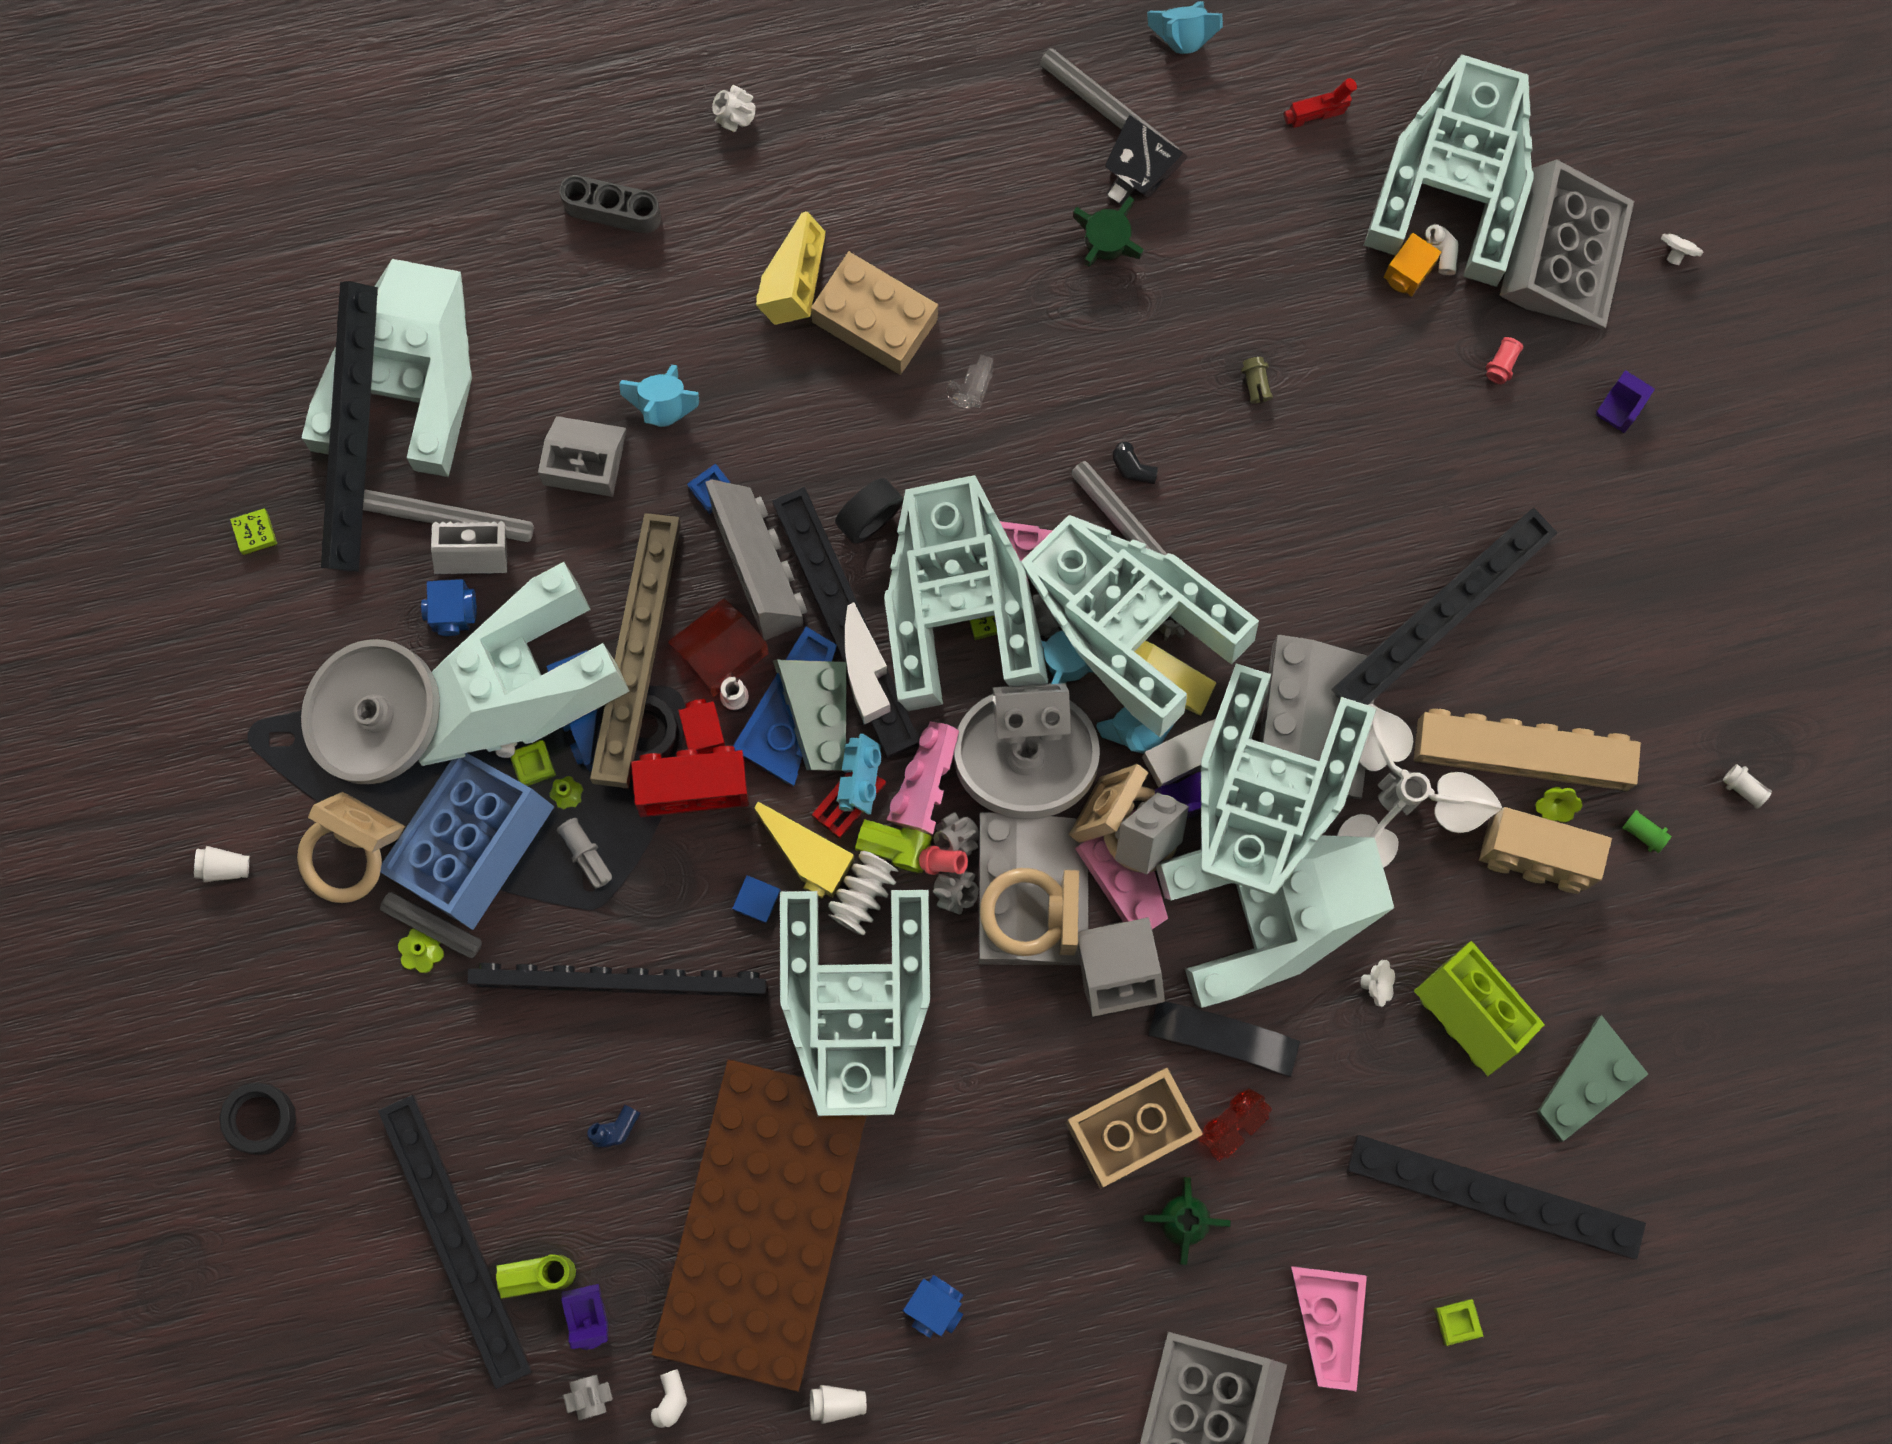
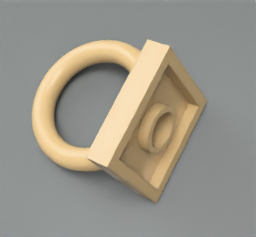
(1109, 805)
(352, 825)
(1061, 912)

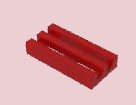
(853, 816)

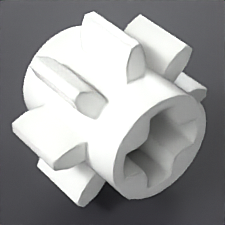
(733, 108)

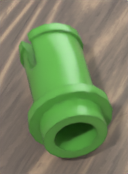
(1647, 832)

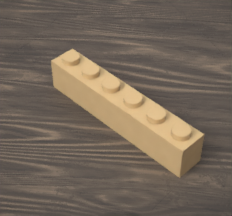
(1527, 750)

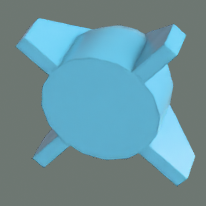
(1185, 27)
(660, 397)
(1063, 659)
(1130, 732)

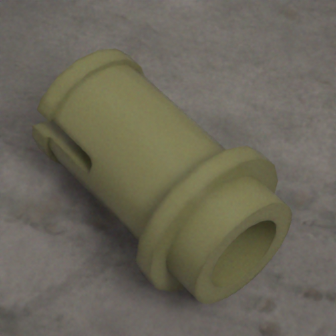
(1257, 378)

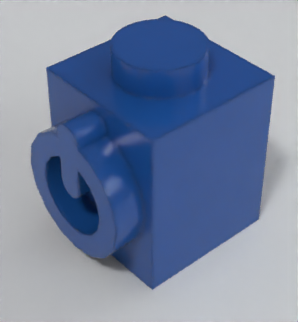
(449, 606)
(935, 1307)

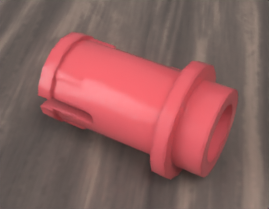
(1500, 368)
(936, 860)

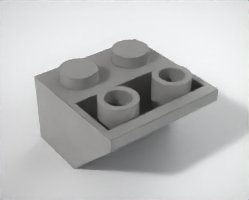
(582, 456)
(1120, 967)

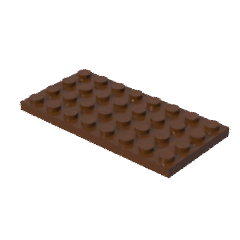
(759, 1230)

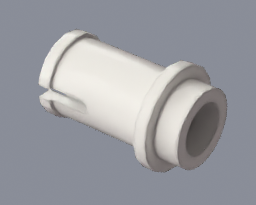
(736, 701)
(1747, 786)

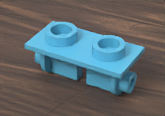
(862, 758)

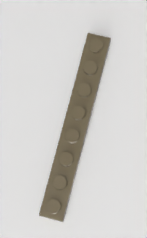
(636, 649)

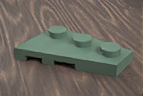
(818, 709)
(1591, 1082)

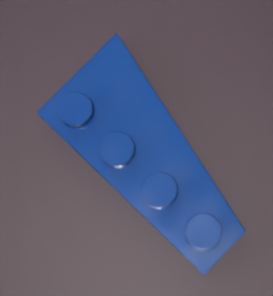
(770, 734)

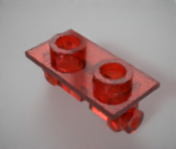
(1245, 1111)

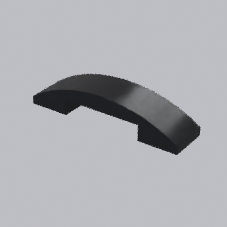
(1224, 1037)

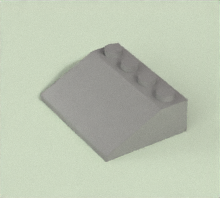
(1568, 246)
(755, 558)
(1300, 697)
(1023, 907)
(1212, 1395)

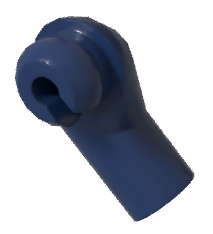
(614, 1132)

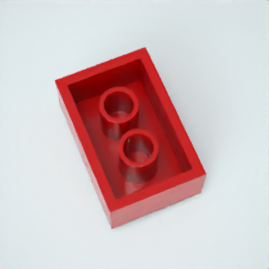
(689, 782)

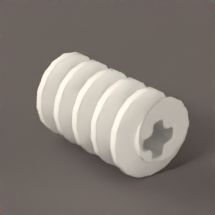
(862, 892)

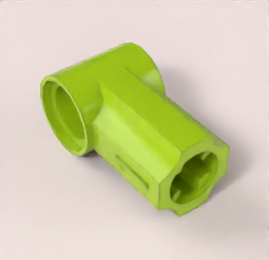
(896, 845)
(532, 1276)

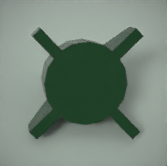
(1108, 233)
(1185, 1220)

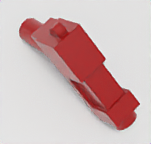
(1322, 106)

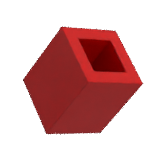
(701, 726)

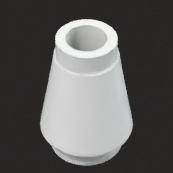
(217, 865)
(836, 1403)

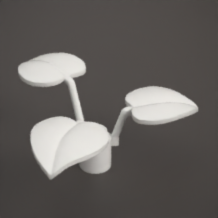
(1461, 798)

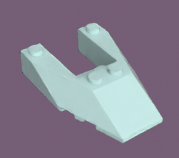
(1470, 143)
(416, 358)
(952, 569)
(1115, 596)
(494, 687)
(1264, 802)
(1315, 911)
(854, 1021)

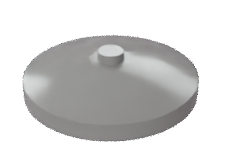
(370, 711)
(1028, 776)

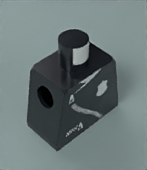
(1141, 161)

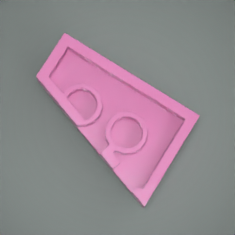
(920, 788)

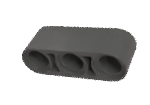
(599, 192)

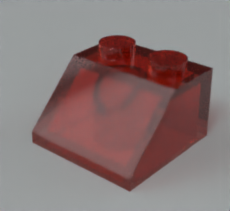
(719, 646)

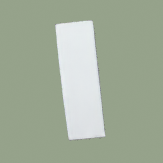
(864, 667)
(1178, 755)

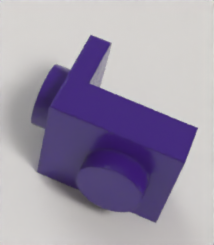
(585, 1317)

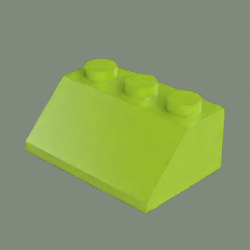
(1479, 1008)

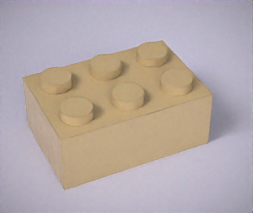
(874, 313)
(1544, 850)
(1133, 1128)

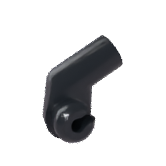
(1130, 466)

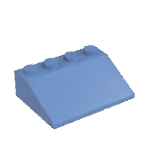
(466, 838)

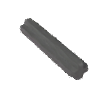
(431, 925)

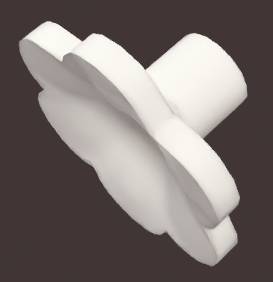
(1680, 248)
(1380, 982)

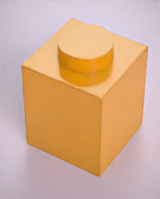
(1411, 265)

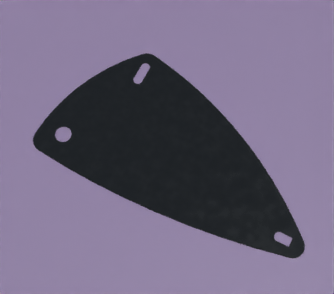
(546, 866)

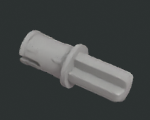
(584, 853)

